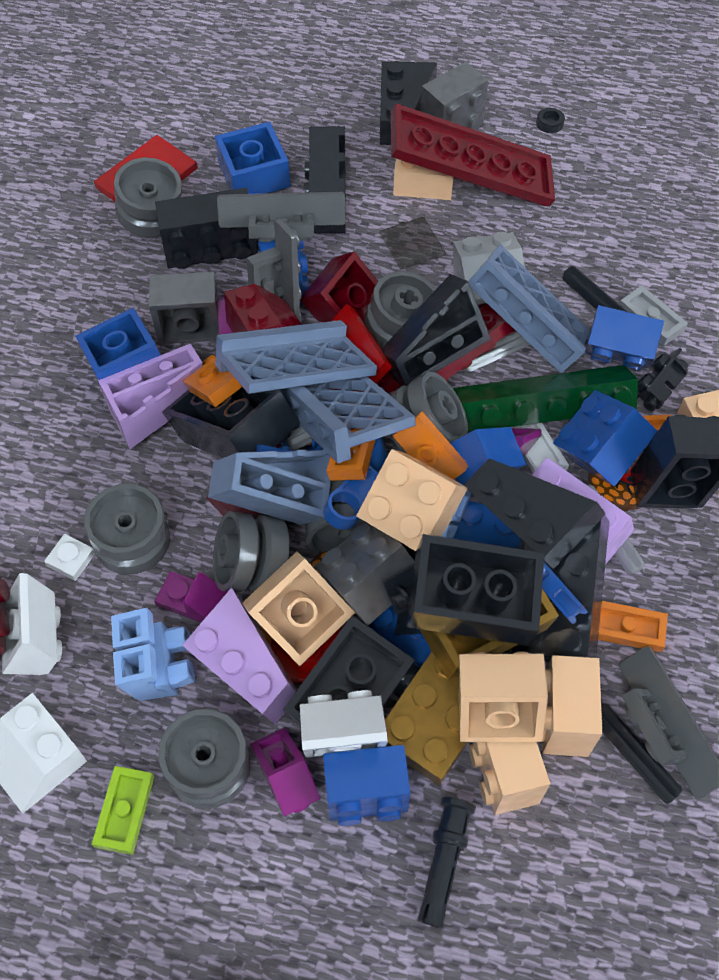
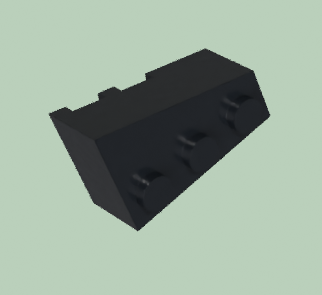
(402, 85)
(326, 167)
(437, 332)

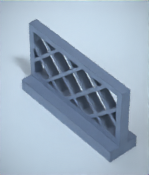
(530, 309)
(277, 348)
(333, 431)

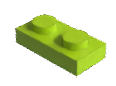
(123, 810)

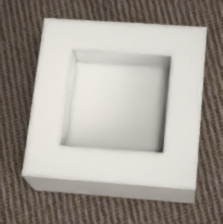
(69, 557)

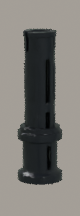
(449, 842)

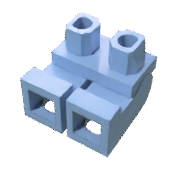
(149, 656)

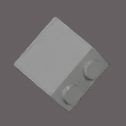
(474, 251)

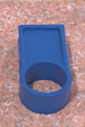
(353, 493)
(561, 595)

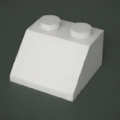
(33, 622)
(342, 724)
(34, 753)

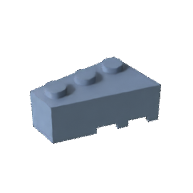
(274, 483)

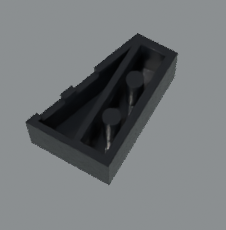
(535, 510)

